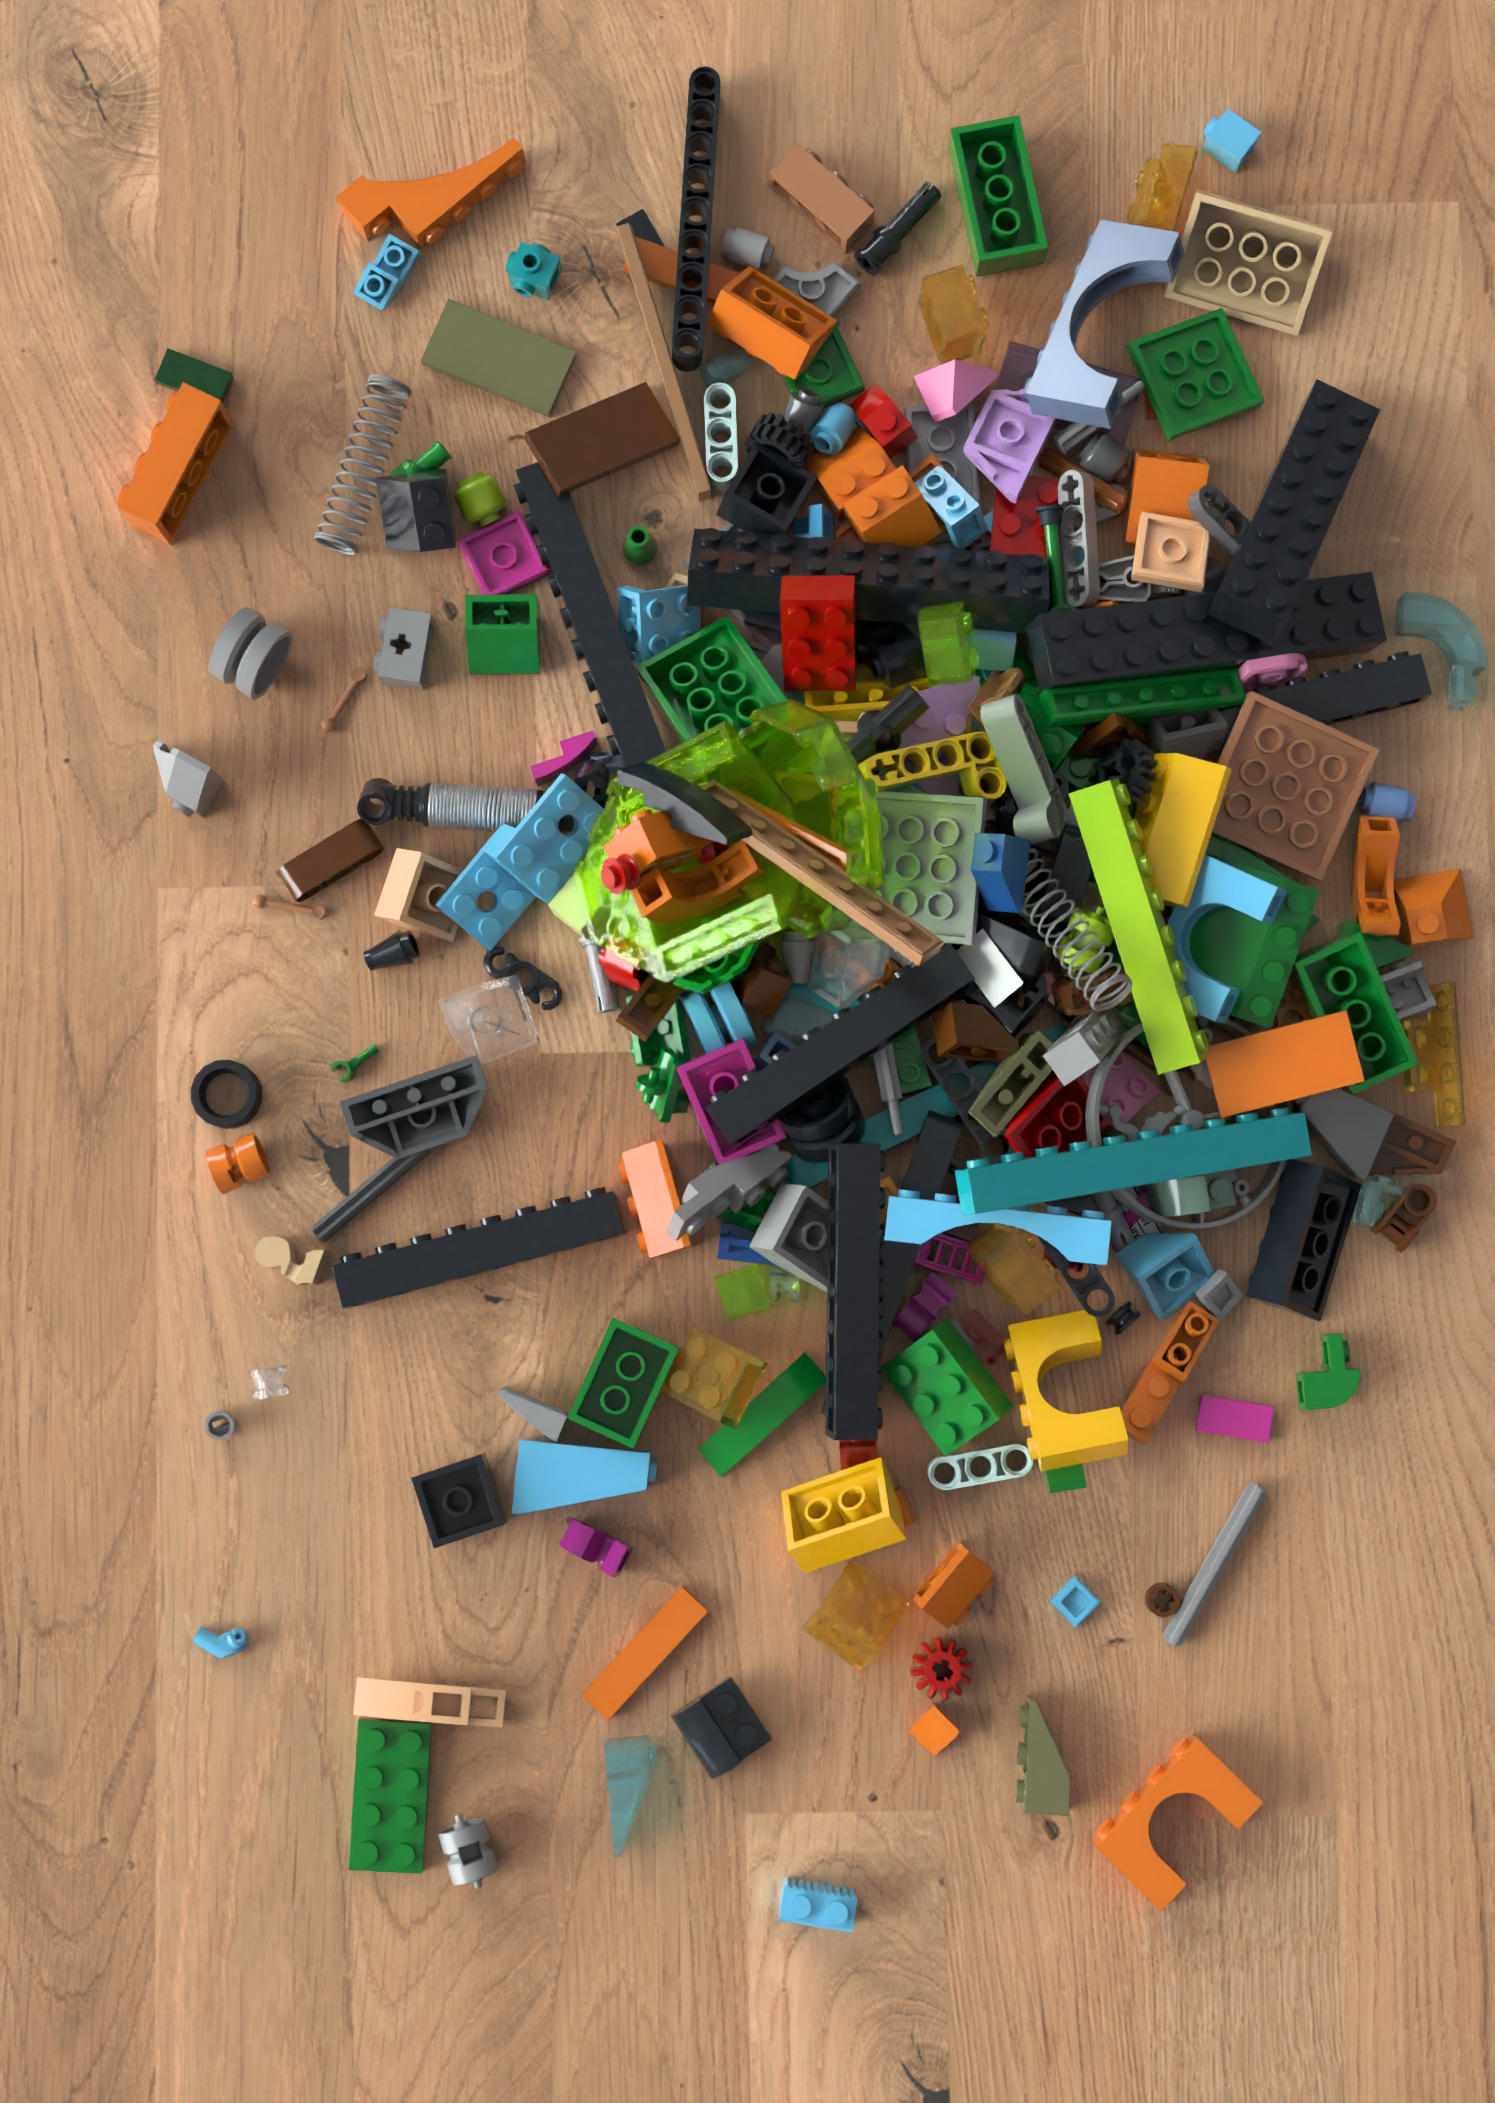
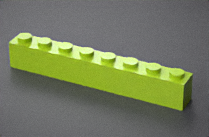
(1139, 925)

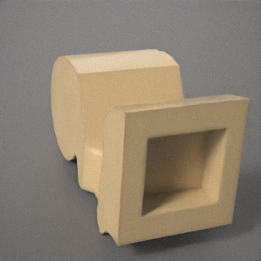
(280, 1252)

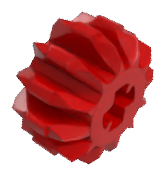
(953, 1663)

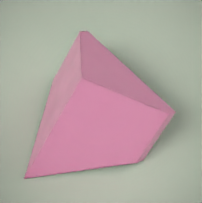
(952, 386)

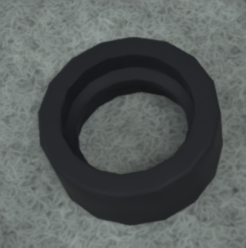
(205, 1076)

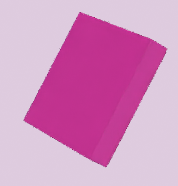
(503, 556)

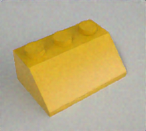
(842, 1515)

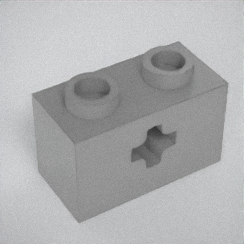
(411, 667)

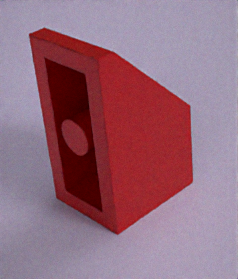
(884, 420)

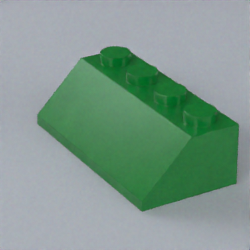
(1343, 978)

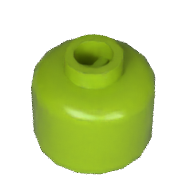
(480, 499)

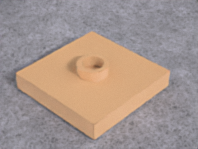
(1171, 552)

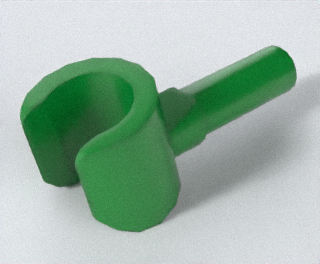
(354, 1063)

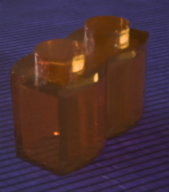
(1072, 1000)

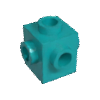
(533, 270)

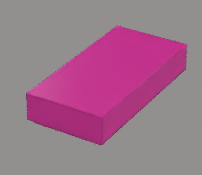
(1234, 1418)

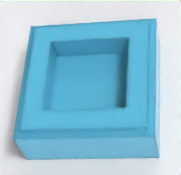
(1075, 1601)

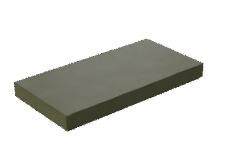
(498, 358)

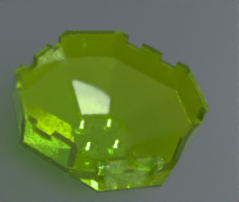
(829, 797)

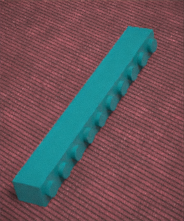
(1131, 1163)

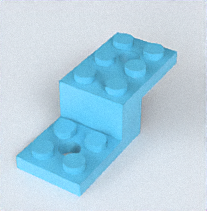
(522, 863)

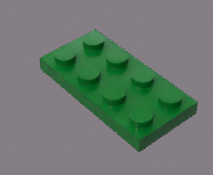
(390, 1796)

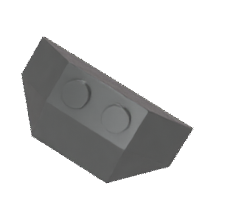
(419, 1109)

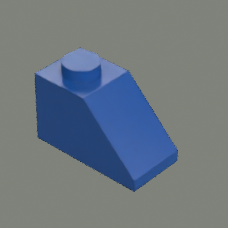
(1000, 870)

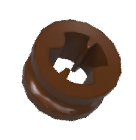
(1172, 1605)

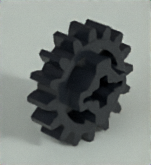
(1129, 763)

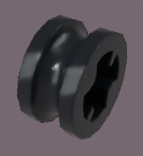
(1122, 1318)

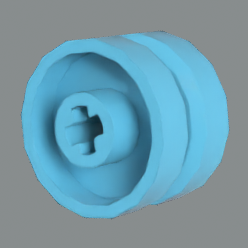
(719, 1019)

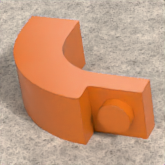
(1373, 875)
(692, 893)

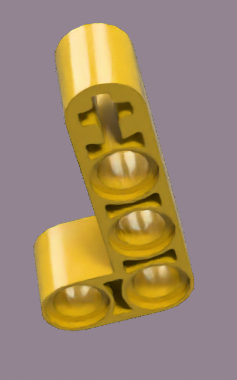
(928, 766)

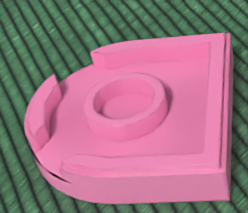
(1271, 670)

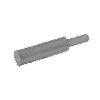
(1078, 432)
(889, 1085)

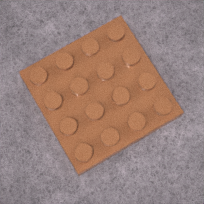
(1290, 785)

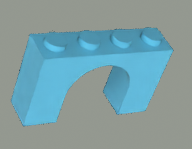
(1215, 887)

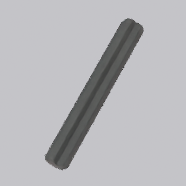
(365, 1195)

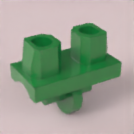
(662, 1086)

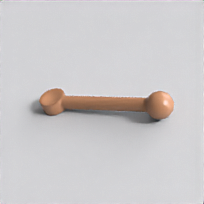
(359, 676)
(317, 911)

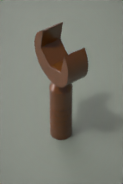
(1145, 1057)

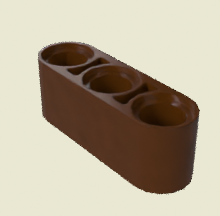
(330, 860)

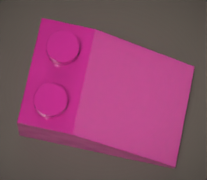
(710, 1075)

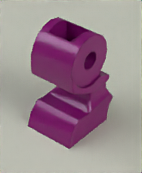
(924, 1305)
(597, 1546)

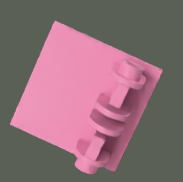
(1124, 1087)

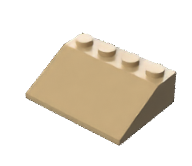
(1249, 262)

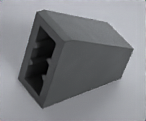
(1346, 1128)

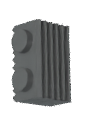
(1188, 733)

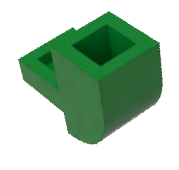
(1335, 1383)

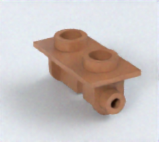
(995, 687)

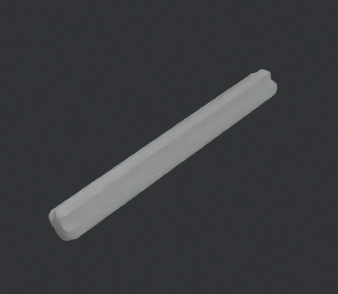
(1214, 1564)

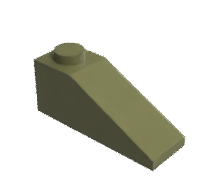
(1012, 1083)

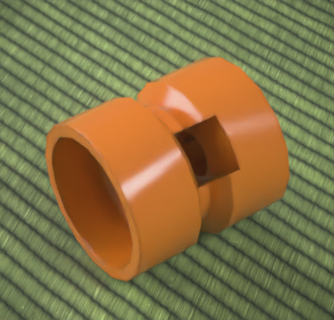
(238, 1163)

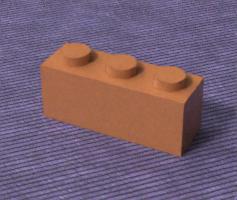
(821, 197)

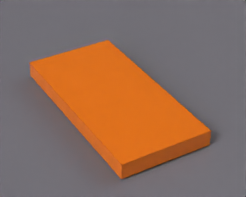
(1283, 1064)

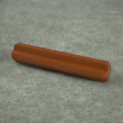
(1104, 493)

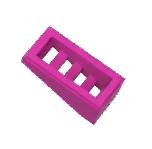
(921, 1259)

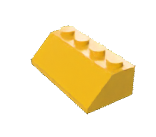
(1179, 821)

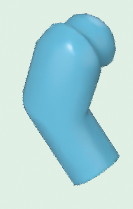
(222, 1645)

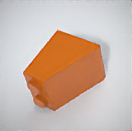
(1161, 486)

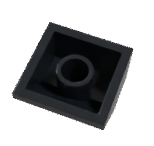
(417, 511)

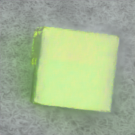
(742, 1291)

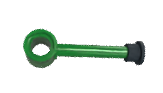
(1050, 519)

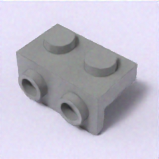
(1408, 990)

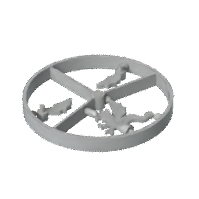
(1159, 1121)

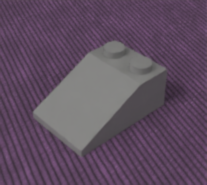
(796, 1234)

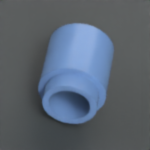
(1388, 802)

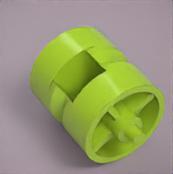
(1097, 923)

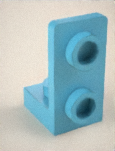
(953, 506)

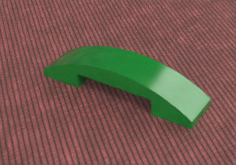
(763, 1414)

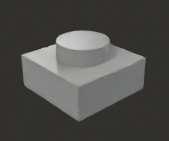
(1219, 1294)

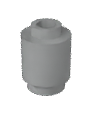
(747, 248)

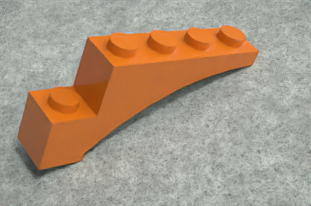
(428, 204)

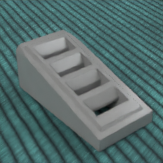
(540, 1414)

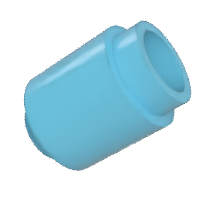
(833, 428)

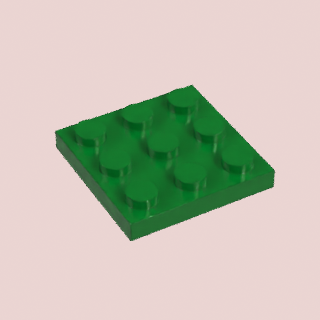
(1195, 374)

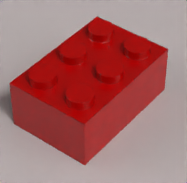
(819, 633)

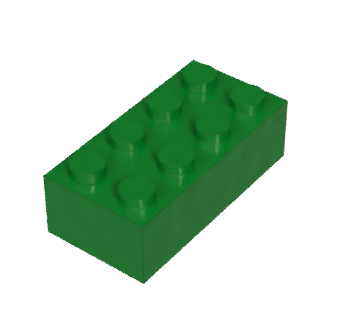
(997, 196)

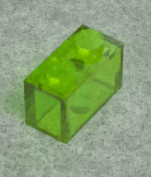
(947, 643)

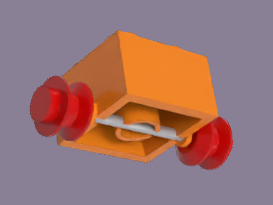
(651, 844)

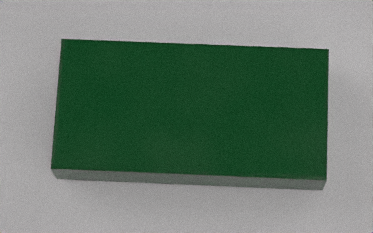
(205, 377)

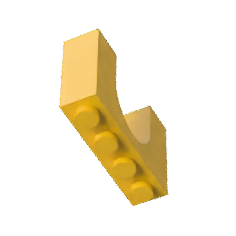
(1057, 1436)

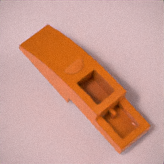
(1166, 1371)

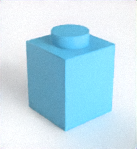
(1230, 139)

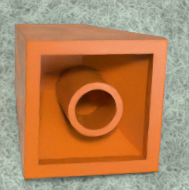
(1432, 909)

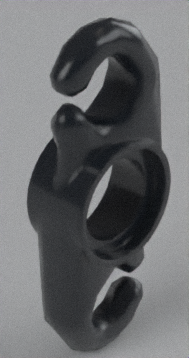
(540, 979)

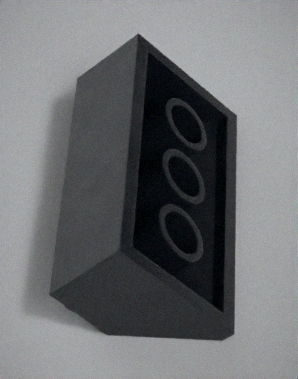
(1303, 1239)

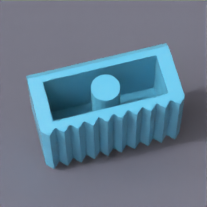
(818, 1905)

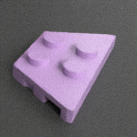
(1007, 441)
(941, 721)

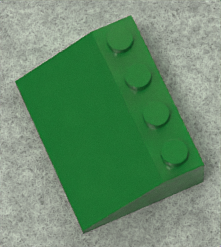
(707, 682)
(1251, 952)

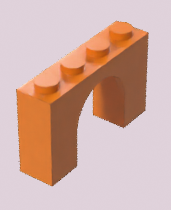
(1127, 1838)

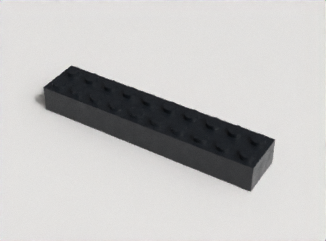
(890, 579)
(1180, 638)

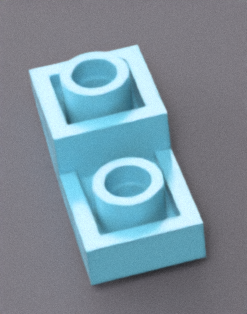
(388, 273)

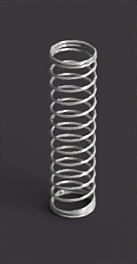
(348, 546)
(1099, 988)

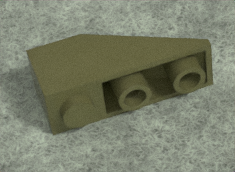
(1044, 1775)

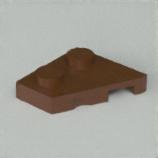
(1411, 1150)

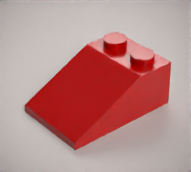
(1052, 1117)

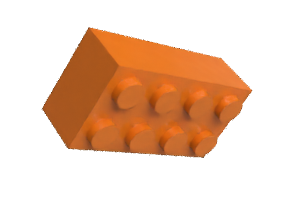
(175, 463)

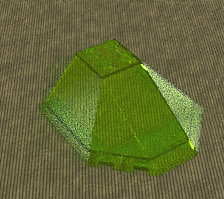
(684, 946)

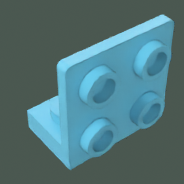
(655, 619)

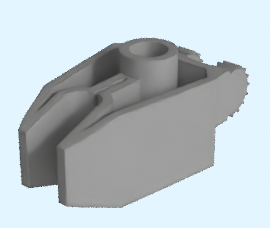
(1120, 587)

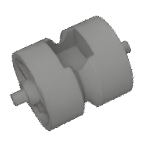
(468, 1851)

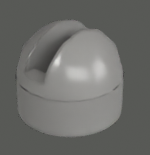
(223, 1430)

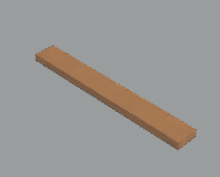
(664, 362)
(830, 881)

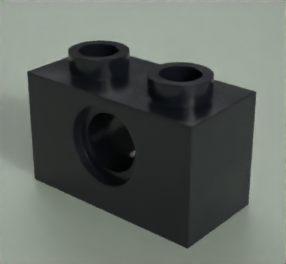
(890, 652)

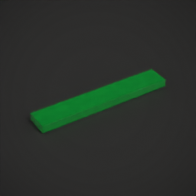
(1142, 697)

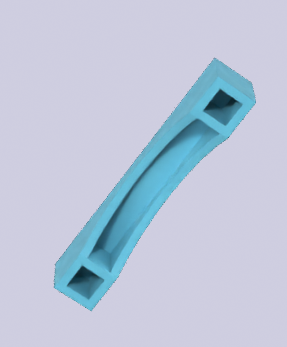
(1076, 1237)

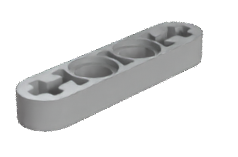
(1083, 538)

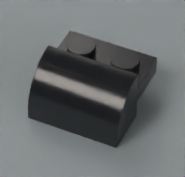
(721, 1727)

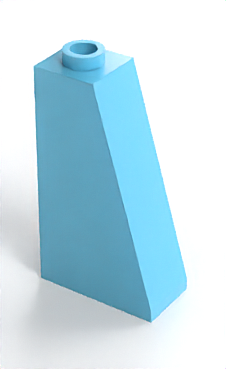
(575, 1473)

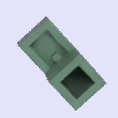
(1191, 1194)

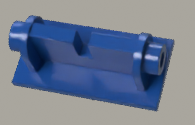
(735, 1243)

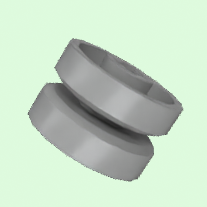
(250, 653)

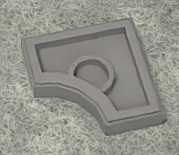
(825, 288)

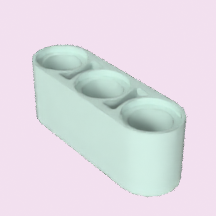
(720, 421)
(997, 1469)

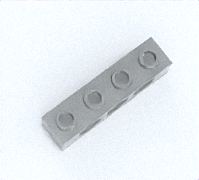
(1085, 1043)

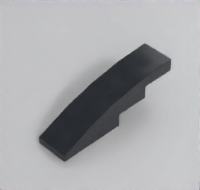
(689, 805)

